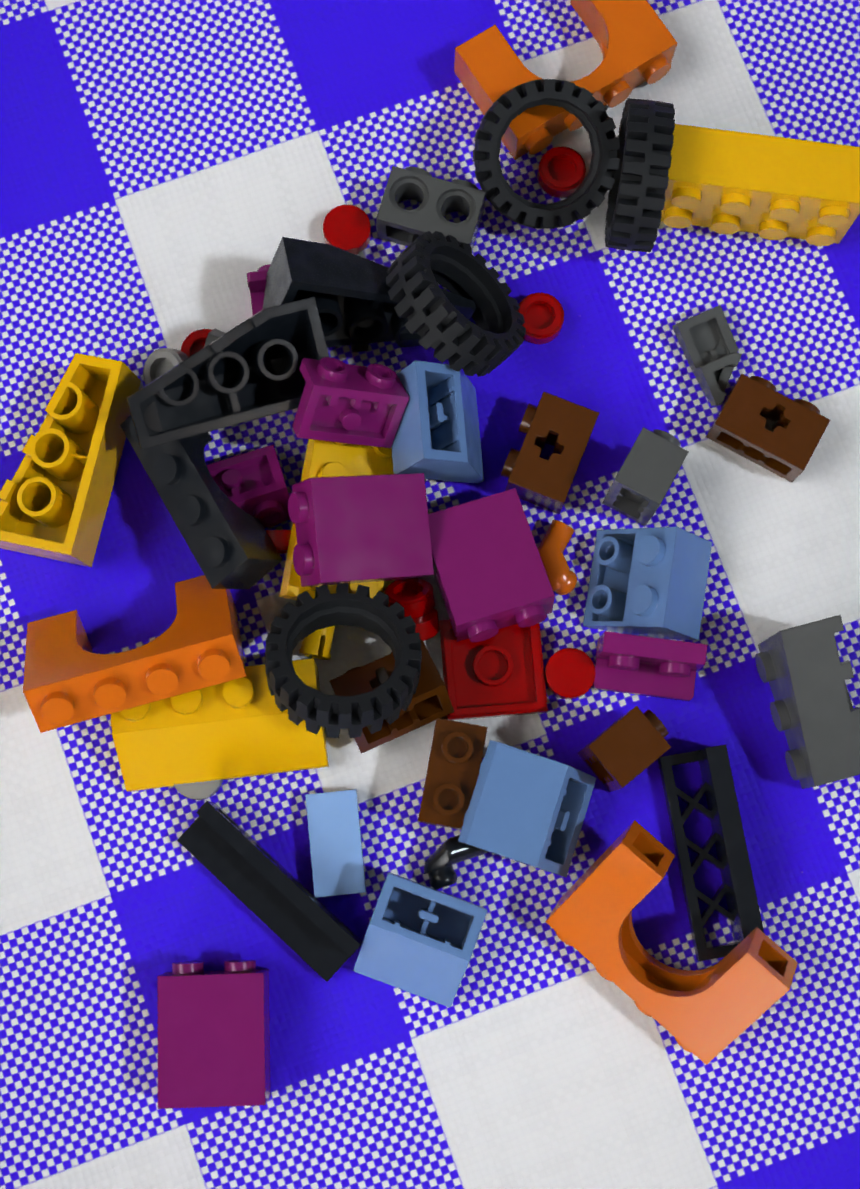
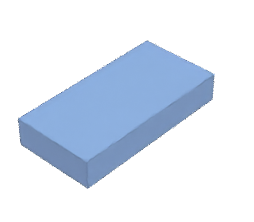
(335, 843)

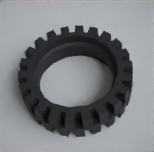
(603, 160)
(642, 175)
(453, 337)
(348, 610)

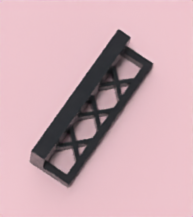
(729, 843)
(269, 890)

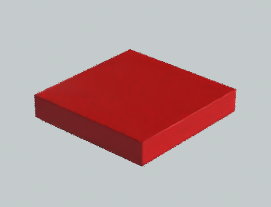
(495, 674)

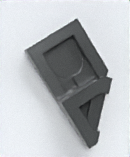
(709, 351)

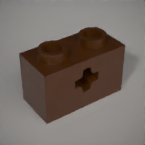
(743, 421)
(557, 424)
(427, 703)
(626, 748)
(451, 772)

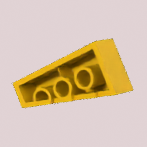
(70, 466)

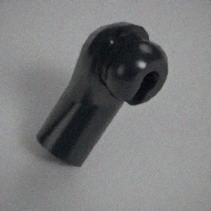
(440, 863)

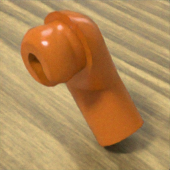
(554, 562)

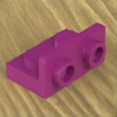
(349, 403)
(254, 484)
(647, 665)

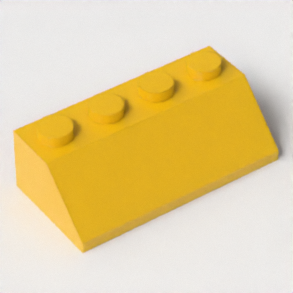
(216, 734)

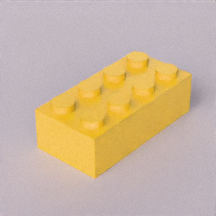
(762, 185)

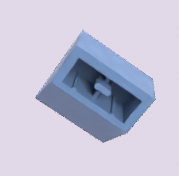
(438, 425)
(648, 582)
(527, 808)
(420, 939)

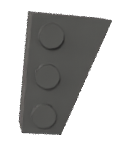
(812, 701)

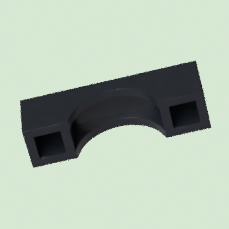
(222, 537)

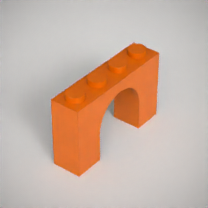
(633, 49)
(73, 684)
(697, 1007)

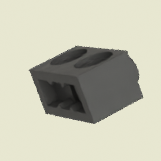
(436, 200)
(646, 475)

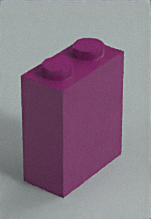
(361, 529)
(488, 567)
(213, 1036)

